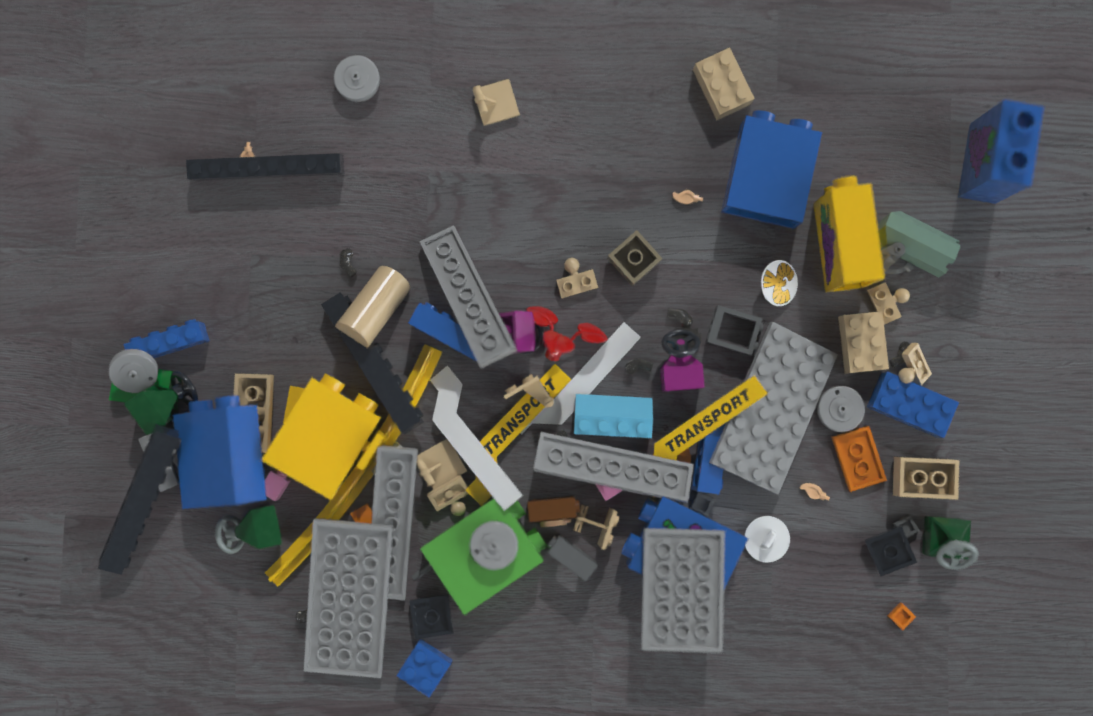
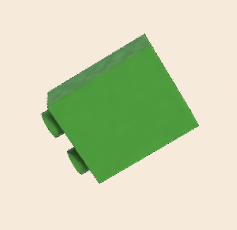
(462, 575)

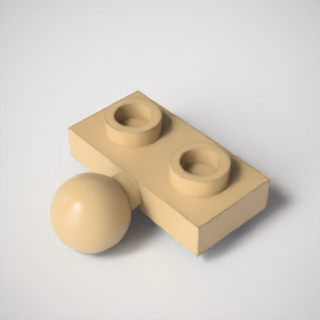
(577, 281)
(886, 303)
(917, 367)
(450, 494)

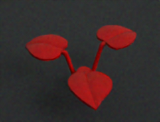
(557, 343)

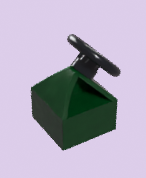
(160, 403)

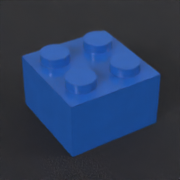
(424, 667)

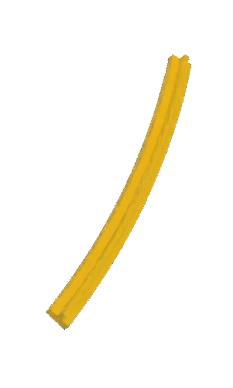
(358, 478)

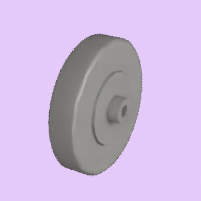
(356, 78)
(133, 370)
(840, 409)
(494, 545)

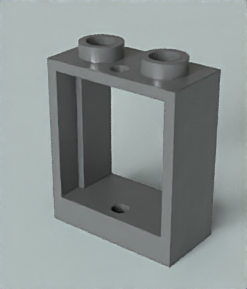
(715, 325)
(571, 556)

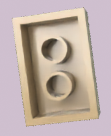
(723, 83)
(863, 342)
(926, 478)

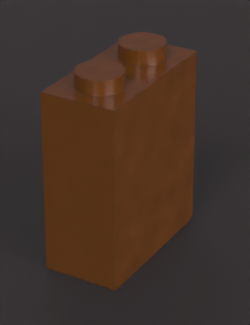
(553, 508)

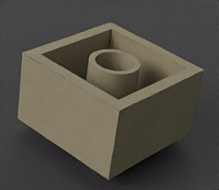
(634, 258)

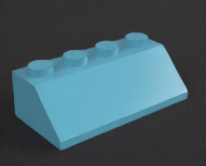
(613, 416)

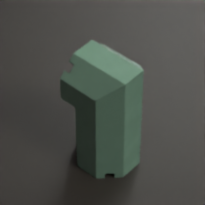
(923, 244)

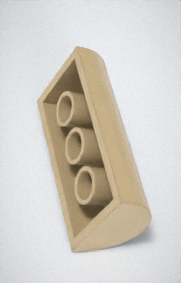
(374, 305)
(257, 390)

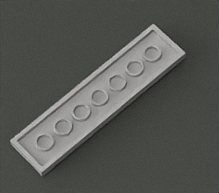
(468, 296)
(613, 467)
(394, 506)

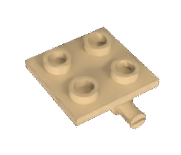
(496, 102)
(533, 387)
(440, 464)
(610, 522)

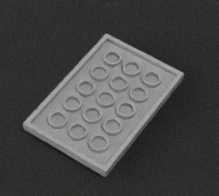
(683, 590)

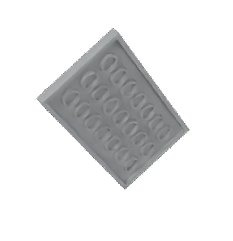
(767, 434)
(348, 598)

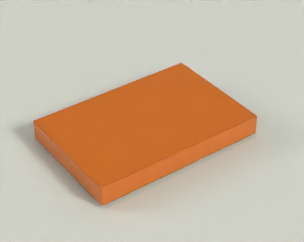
(859, 458)

